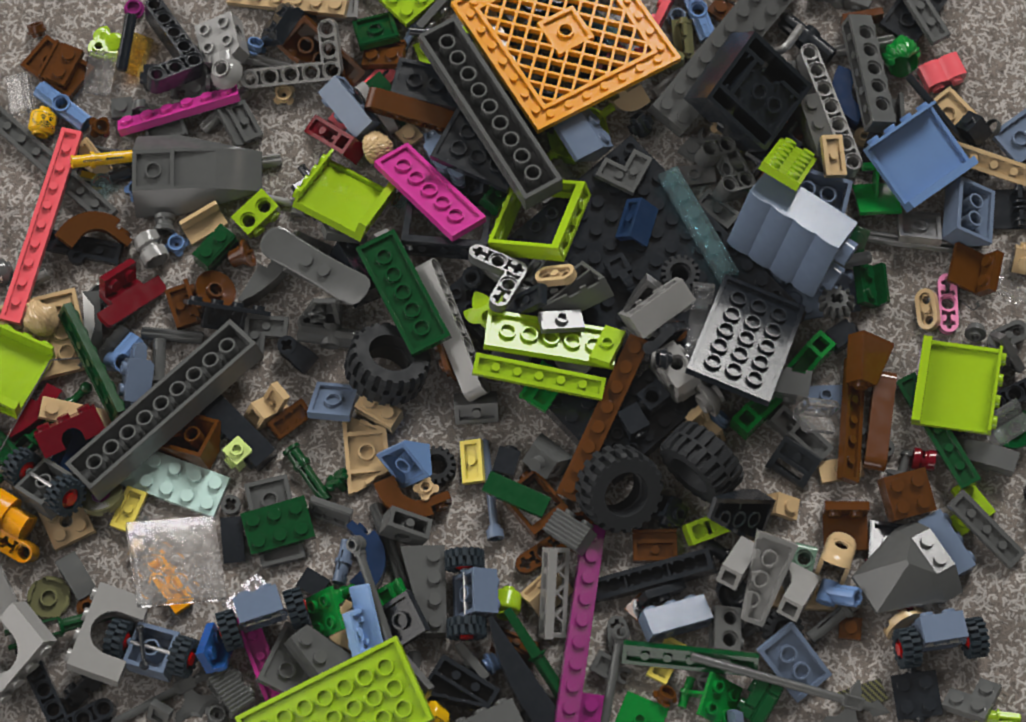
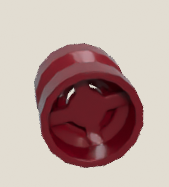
(923, 459)

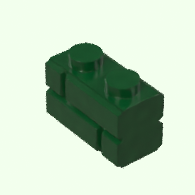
(215, 248)
(760, 701)

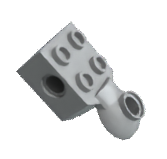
(223, 48)
(682, 385)

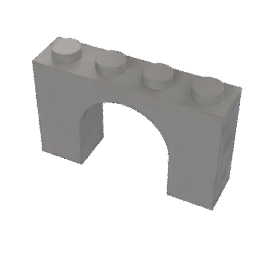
(798, 583)
(33, 644)
(85, 657)

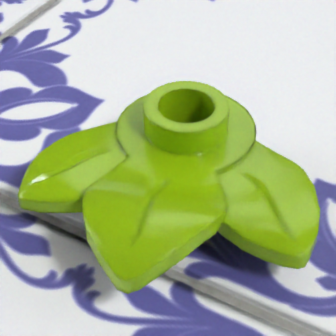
(105, 40)
(480, 306)

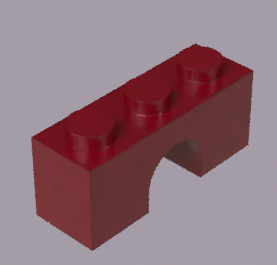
(50, 436)

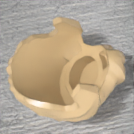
(376, 145)
(41, 318)

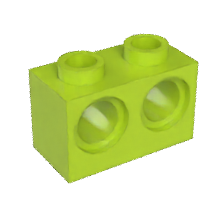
(252, 209)
(702, 530)

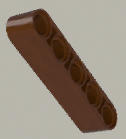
(407, 109)
(879, 422)

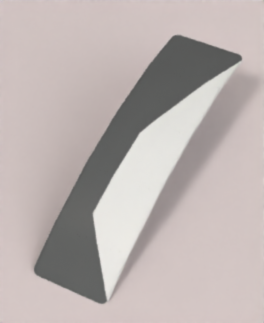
(91, 307)

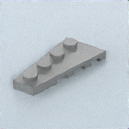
(766, 574)

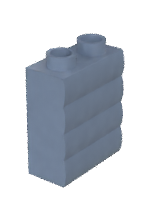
(794, 235)

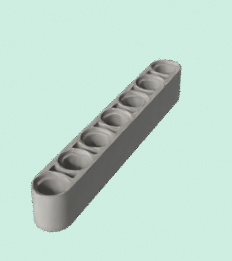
(829, 101)
(459, 347)

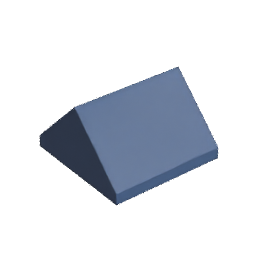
(407, 461)

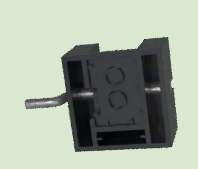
(750, 89)

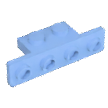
(362, 621)

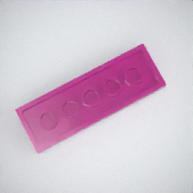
(430, 191)

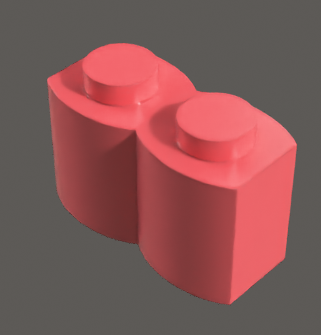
(942, 72)

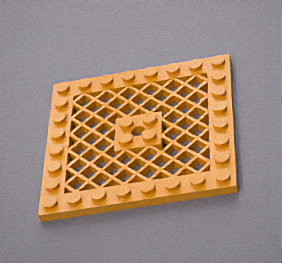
(556, 110)

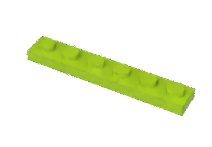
(538, 376)

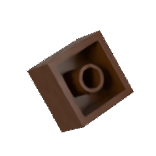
(906, 494)

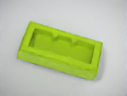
(607, 346)

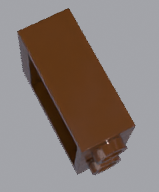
(536, 529)

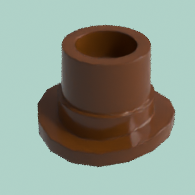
(242, 255)

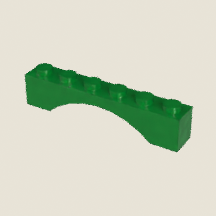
(809, 358)

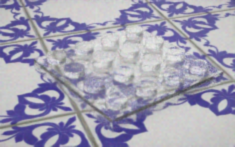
(175, 561)

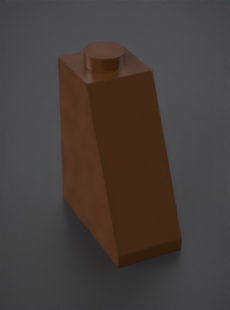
(866, 359)

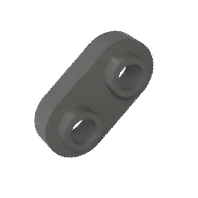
(1008, 330)

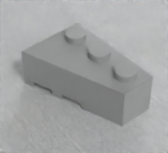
(658, 308)

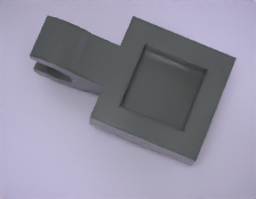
(125, 106)

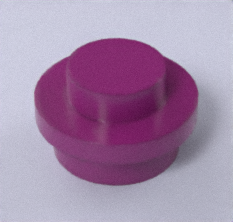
(134, 7)

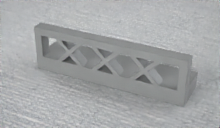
(548, 592)

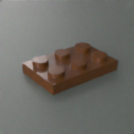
(37, 57)

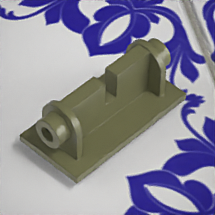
(683, 36)

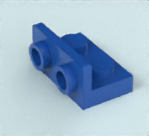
(212, 651)

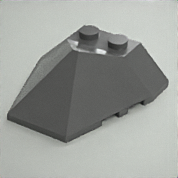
(908, 571)

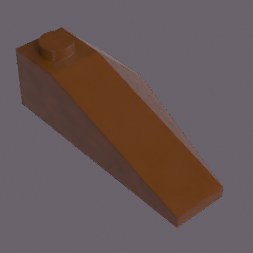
(303, 47)
(196, 442)

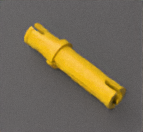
(78, 160)

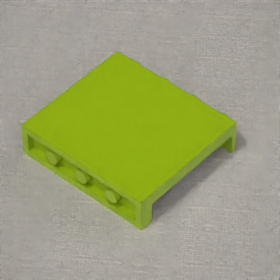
(342, 197)
(20, 367)
(958, 386)

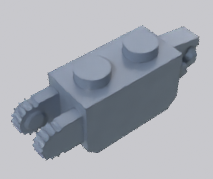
(456, 178)
(136, 375)

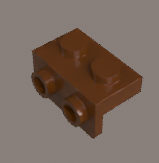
(184, 314)

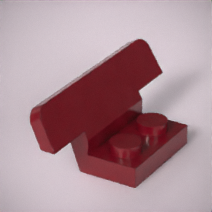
(125, 292)

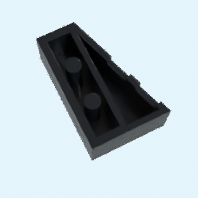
(347, 255)
(461, 686)

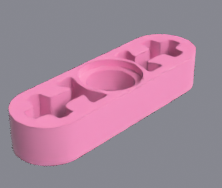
(954, 319)

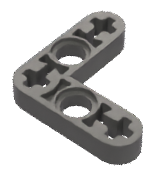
(507, 275)

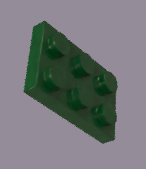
(278, 526)

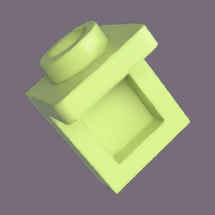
(235, 453)

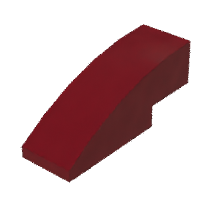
(29, 418)

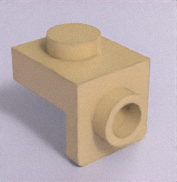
(1019, 259)
(785, 506)

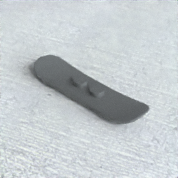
(314, 266)

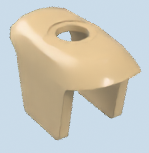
(836, 555)

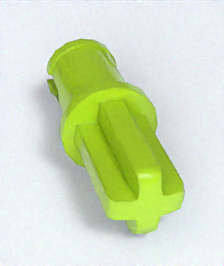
(998, 716)

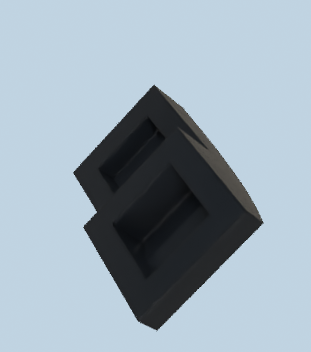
(232, 539)

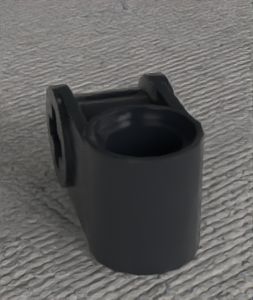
(298, 356)

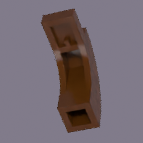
(89, 222)
(390, 494)

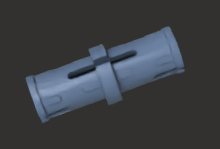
(342, 563)

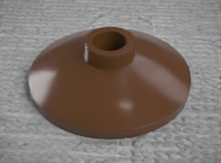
(217, 283)

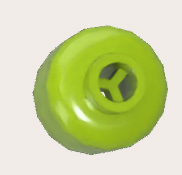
(508, 598)

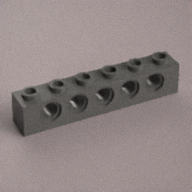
(868, 73)

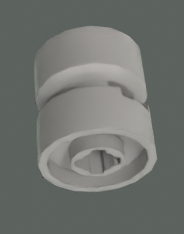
(150, 247)

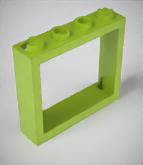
(557, 251)

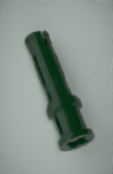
(302, 465)

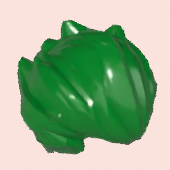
(901, 56)

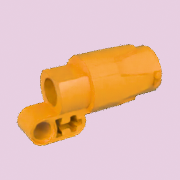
(16, 525)

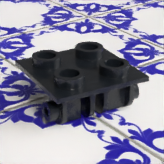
(1010, 208)

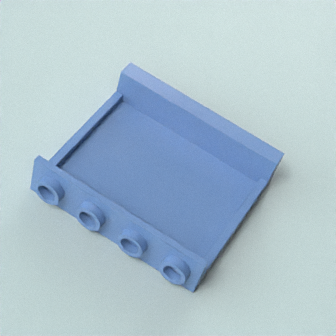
(918, 156)

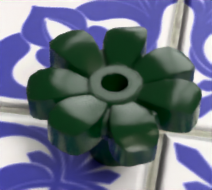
(337, 480)

